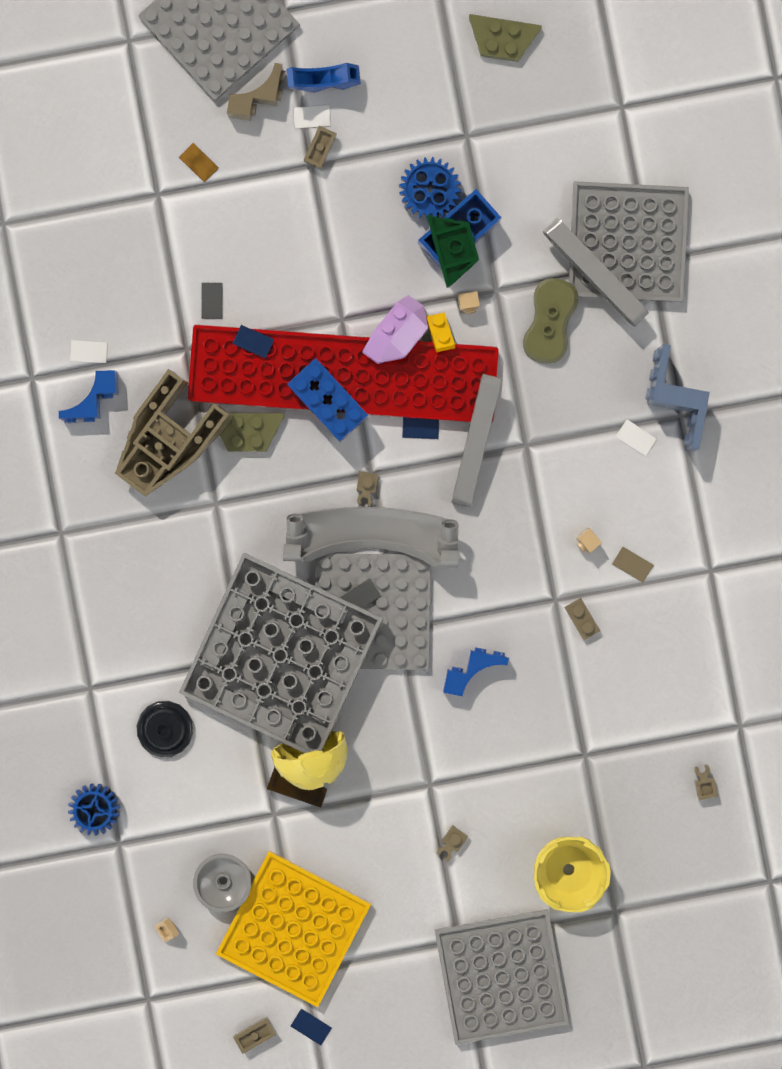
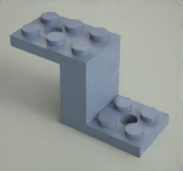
(677, 398)

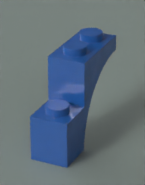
(318, 79)
(89, 409)
(457, 679)

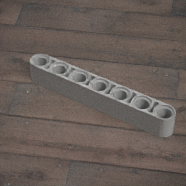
(595, 272)
(476, 440)

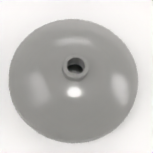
(221, 896)

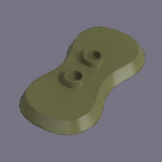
(547, 335)

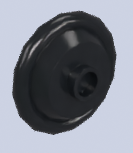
(164, 729)

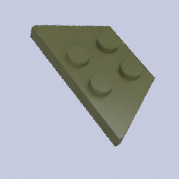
(502, 37)
(251, 431)

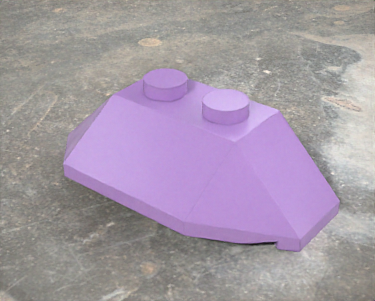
(397, 332)

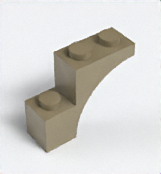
(269, 93)

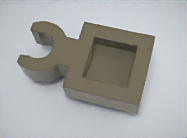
(367, 484)
(705, 785)
(453, 841)

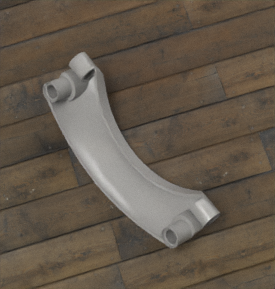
(347, 528)

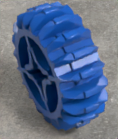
(101, 810)

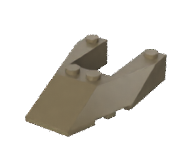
(158, 445)

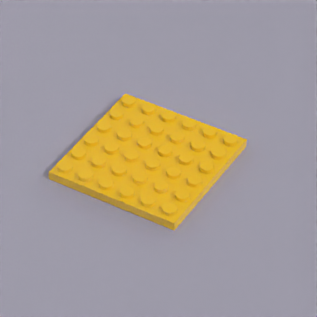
(293, 929)

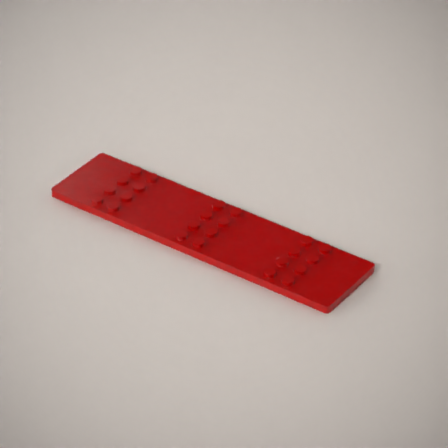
(417, 386)

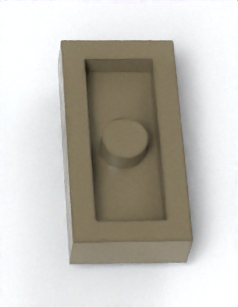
(320, 147)
(582, 619)
(254, 1035)

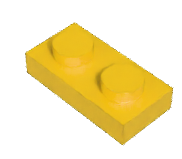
(440, 332)

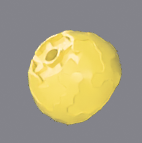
(312, 768)
(576, 890)

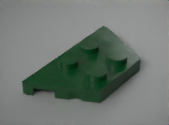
(453, 247)

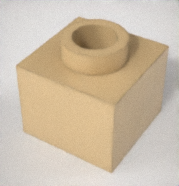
(468, 302)
(588, 541)

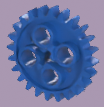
(431, 171)

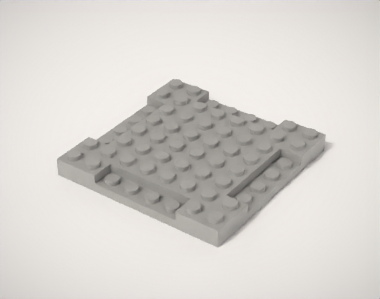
(281, 655)

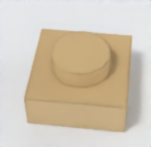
(166, 929)

